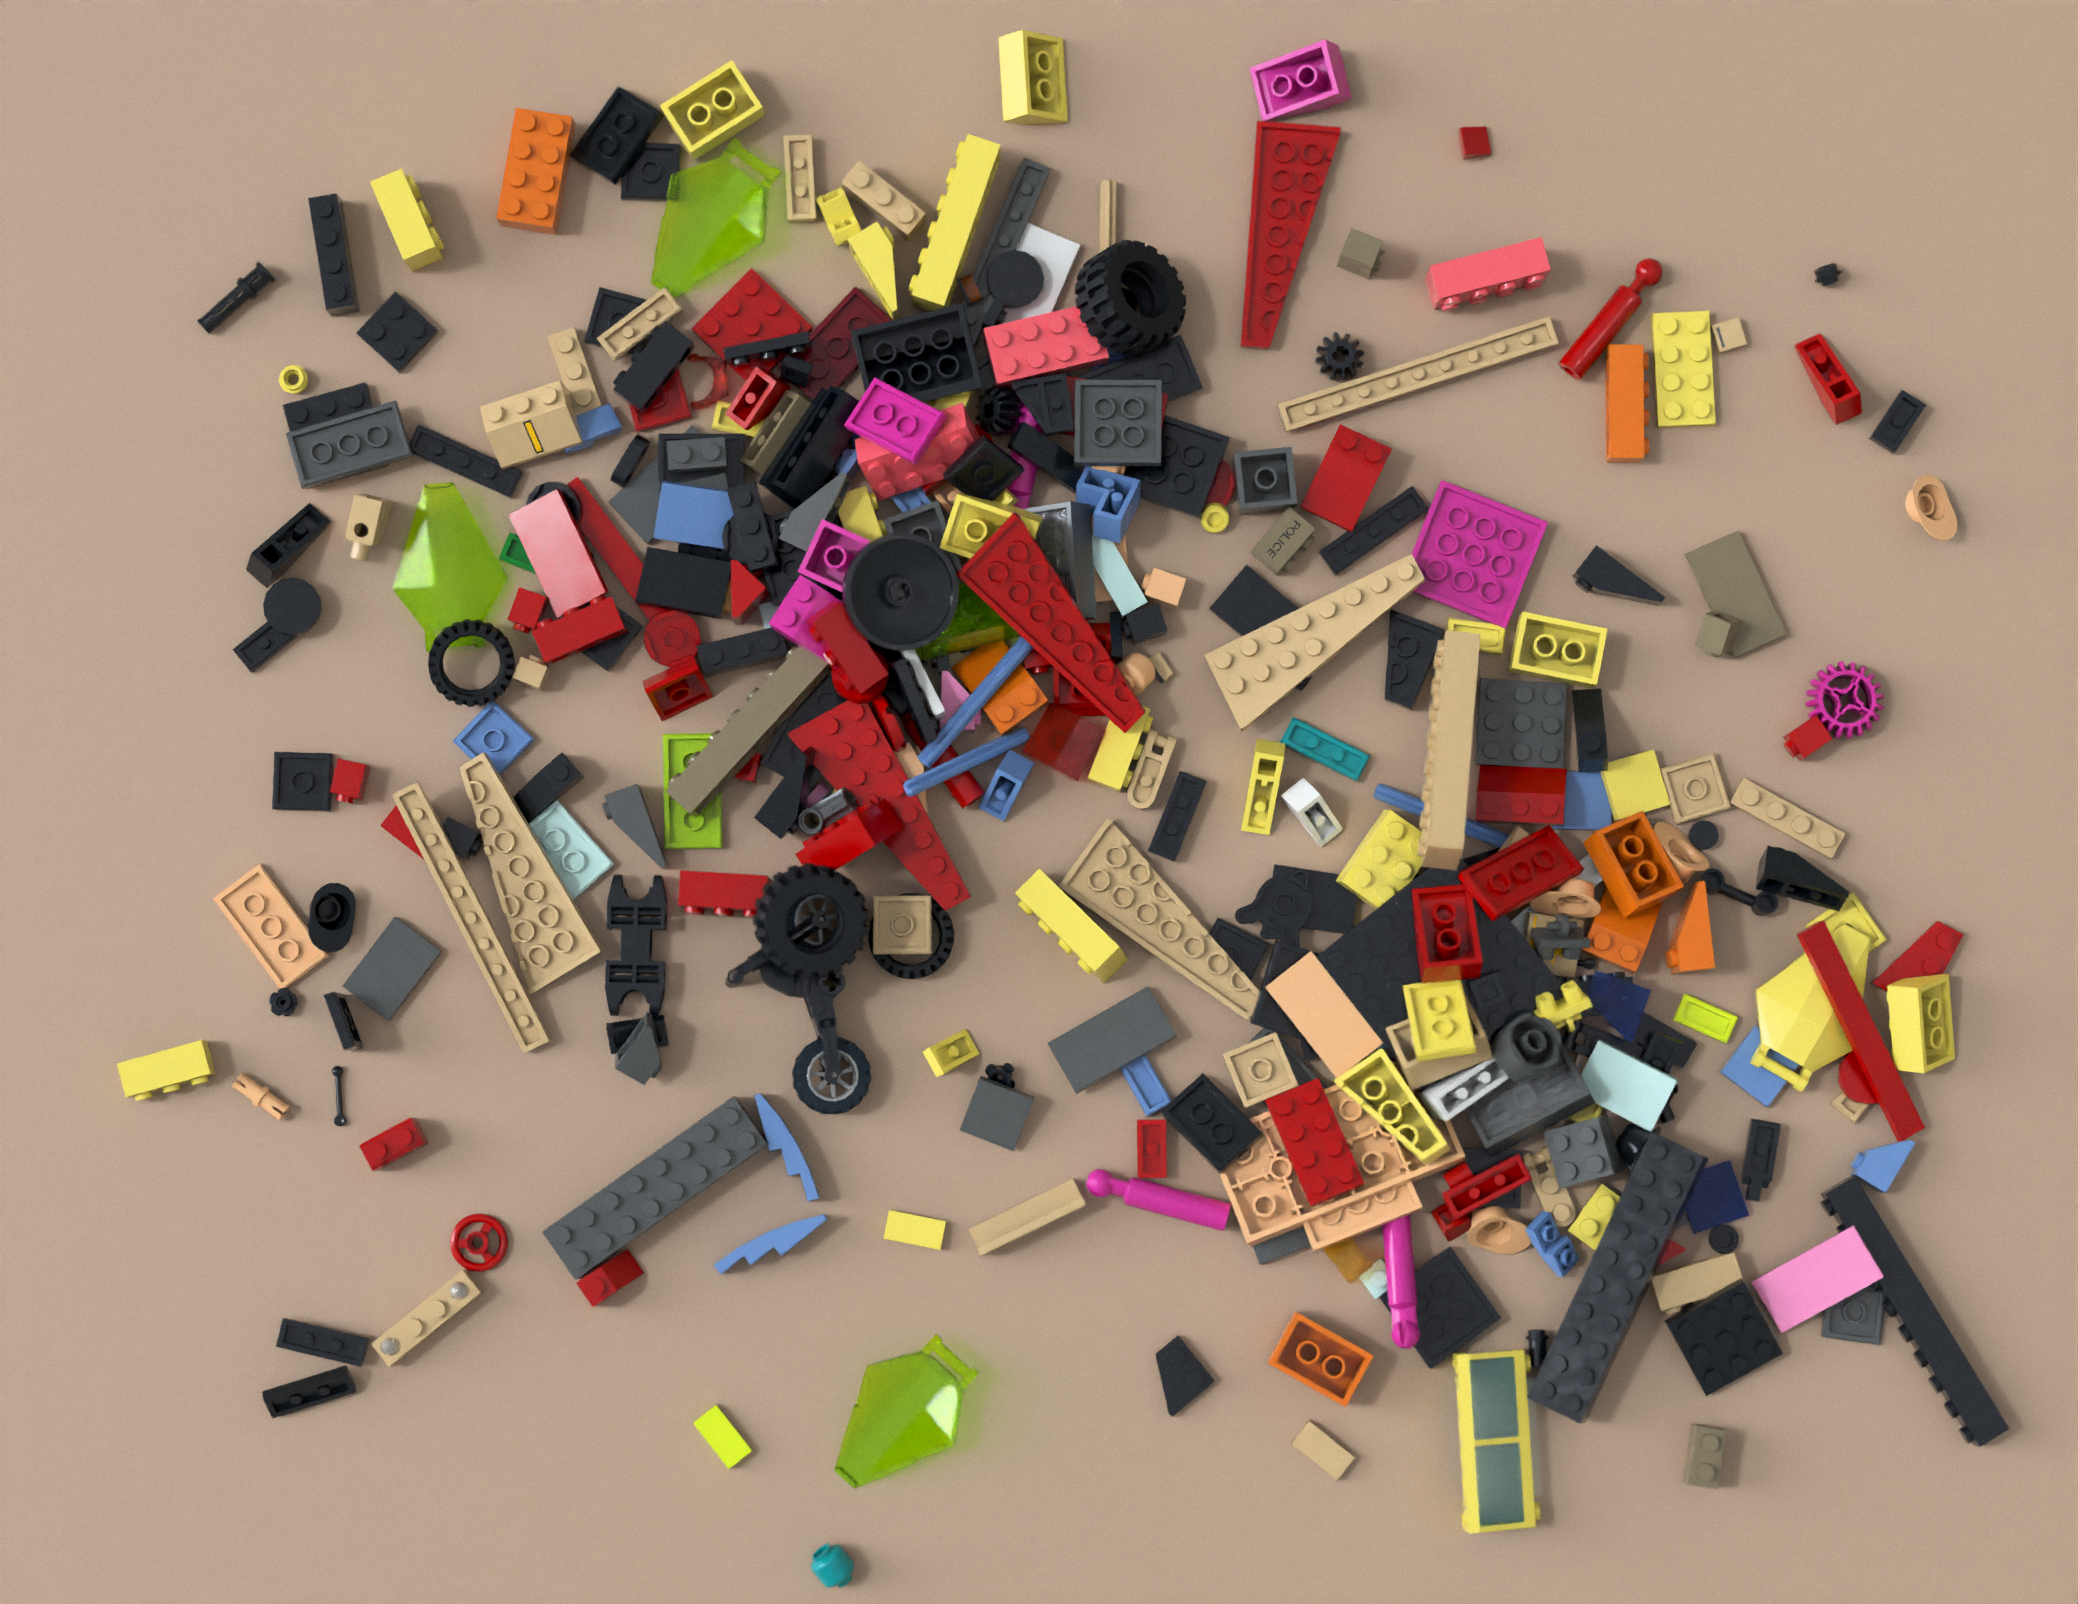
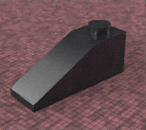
(286, 545)
(1610, 578)
(1590, 730)
(547, 786)
(789, 798)
(1795, 878)

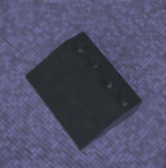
(921, 354)

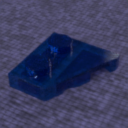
(1618, 1002)

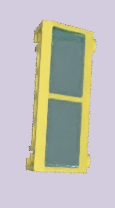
(1495, 1440)

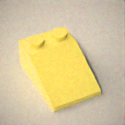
(875, 256)
(976, 520)

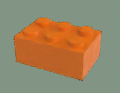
(1633, 864)
(1320, 1359)

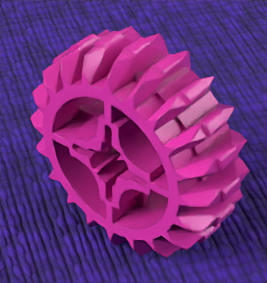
(1856, 706)

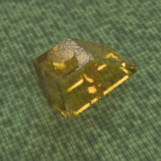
(1348, 1259)

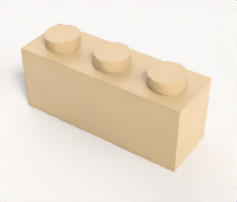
(883, 201)
(1693, 1281)

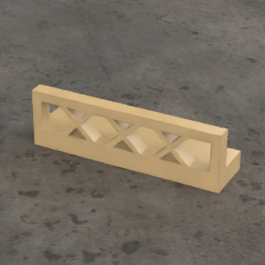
(1027, 1216)

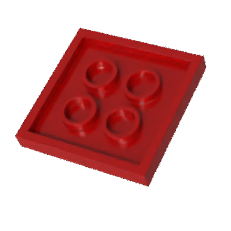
(747, 315)

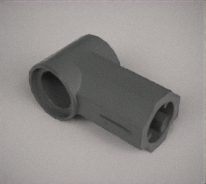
(828, 811)

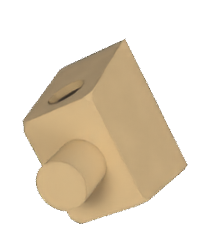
(370, 512)

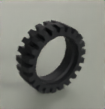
(464, 696)
(933, 963)

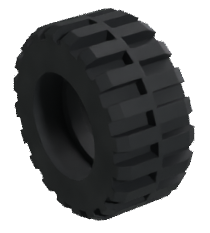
(1107, 310)
(838, 947)

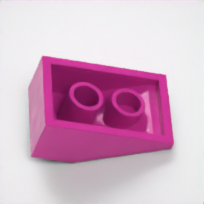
(1301, 81)
(800, 604)

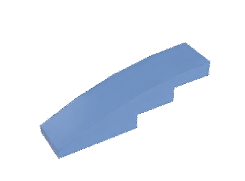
(780, 1137)
(781, 1239)

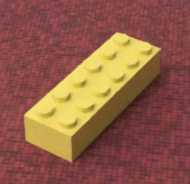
(957, 223)

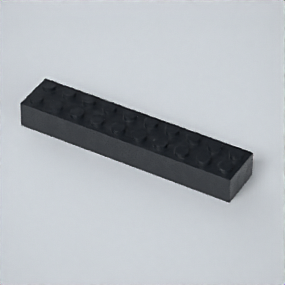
(1617, 1277)

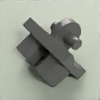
(1562, 935)

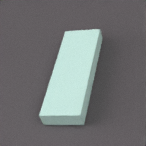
(1116, 576)

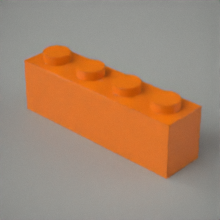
(1625, 403)

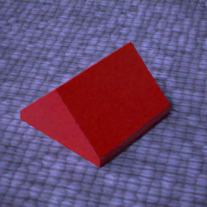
(746, 593)
(677, 689)

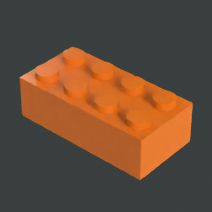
(536, 171)

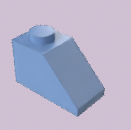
(1006, 785)
(1881, 1164)

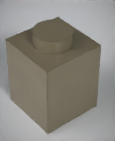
(1717, 633)

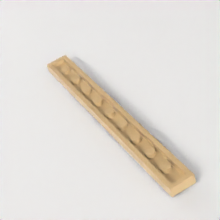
(1417, 374)
(471, 917)

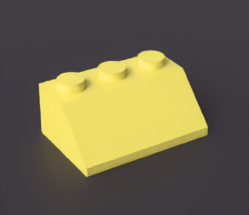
(1032, 78)
(1921, 1023)

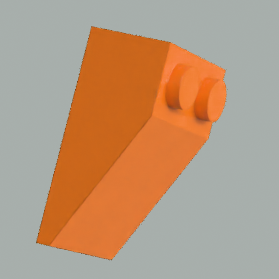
(1014, 700)
(1617, 939)
(1692, 941)

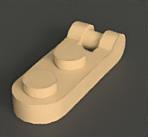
(1149, 770)
(1546, 1187)

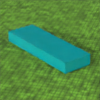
(1325, 749)

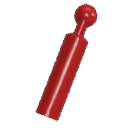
(1609, 320)
(963, 786)

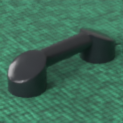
(1761, 905)

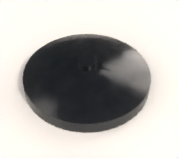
(900, 591)

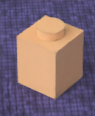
(1163, 588)

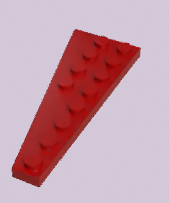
(1286, 187)
(1029, 595)
(858, 756)

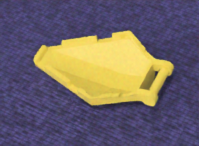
(1798, 1016)

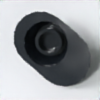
(331, 917)
(1631, 1144)

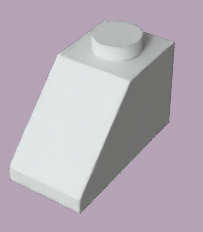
(1312, 812)

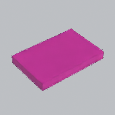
(895, 421)

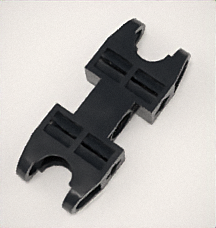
(636, 945)

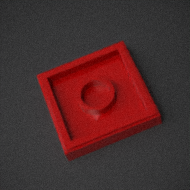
(667, 408)

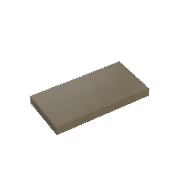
(1736, 589)

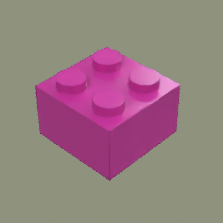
(830, 554)

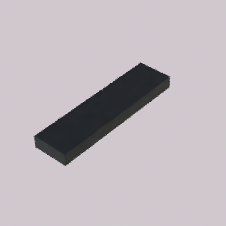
(464, 461)
(1373, 530)

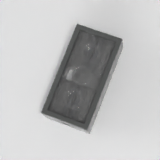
(1067, 544)
(1529, 1106)

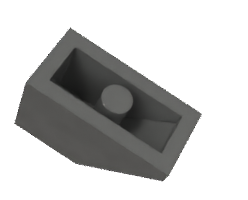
(641, 1052)

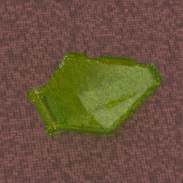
(711, 219)
(447, 565)
(903, 1413)

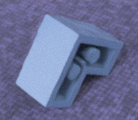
(1111, 500)

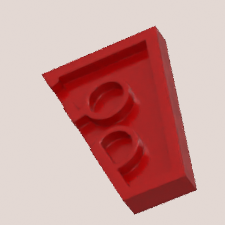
(1924, 957)

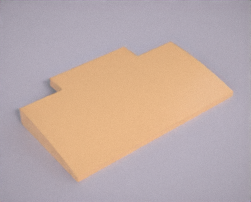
(1271, 1199)

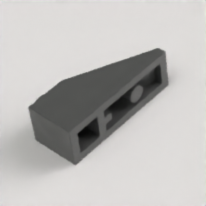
(824, 504)
(632, 816)

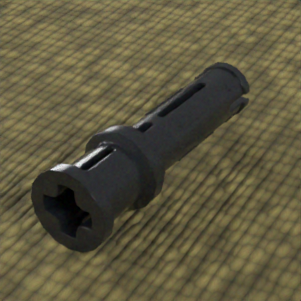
(244, 285)

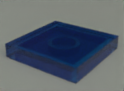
(1715, 1198)

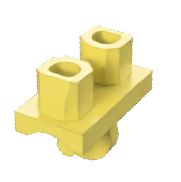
(1565, 1010)

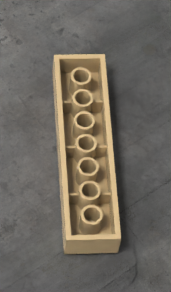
(1449, 750)

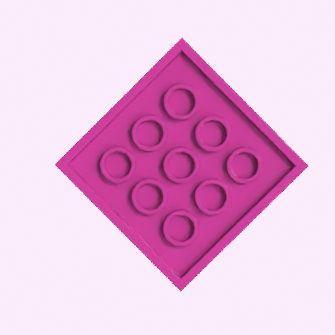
(1475, 553)

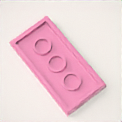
(1817, 1279)

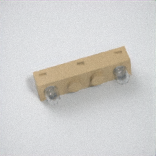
(427, 1318)

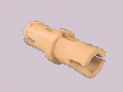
(261, 1096)

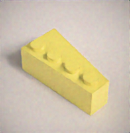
(1071, 925)
(1388, 1100)

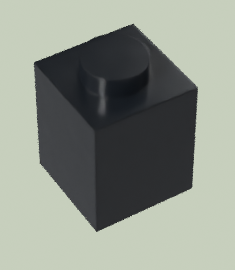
(1144, 624)
(462, 838)

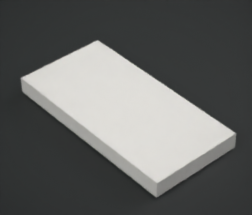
(1056, 259)

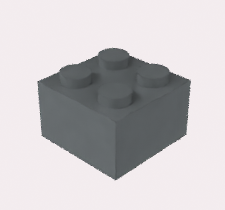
(1265, 480)
(1583, 1151)

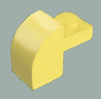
(838, 216)

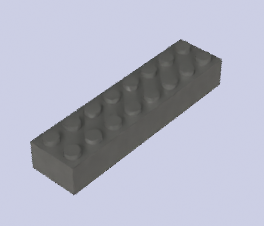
(655, 1188)

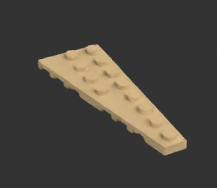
(1283, 653)
(1134, 899)
(538, 907)

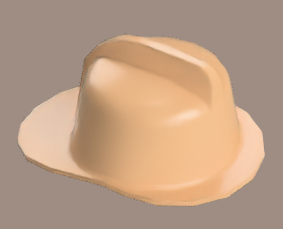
(1931, 508)
(1680, 851)
(1572, 897)
(1497, 1232)

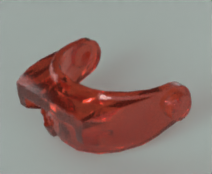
(720, 388)

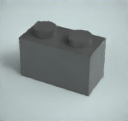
(697, 455)

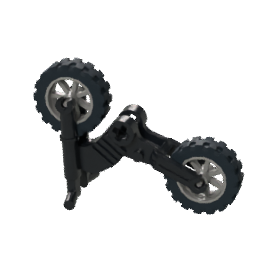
(821, 1011)

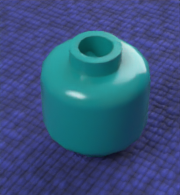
(832, 1565)

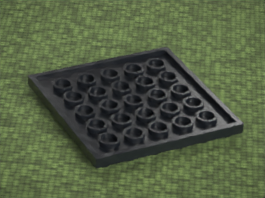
(1381, 957)

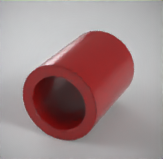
(1458, 1175)

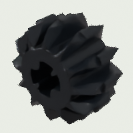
(1346, 348)
(998, 411)

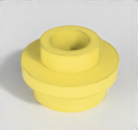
(287, 373)

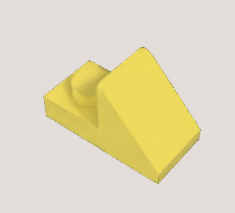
(951, 1053)

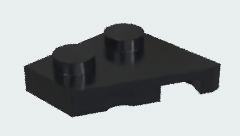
(1047, 402)
(1180, 1375)

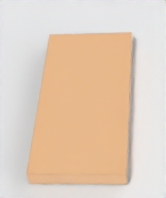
(270, 927)
(1323, 1015)

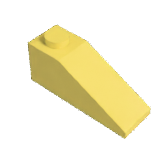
(1263, 786)

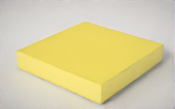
(1634, 785)
(1856, 917)

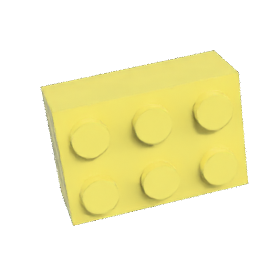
(712, 110)
(408, 219)
(1557, 650)
(1383, 860)

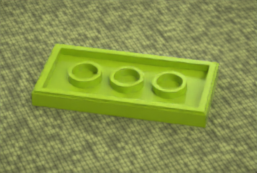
(680, 827)

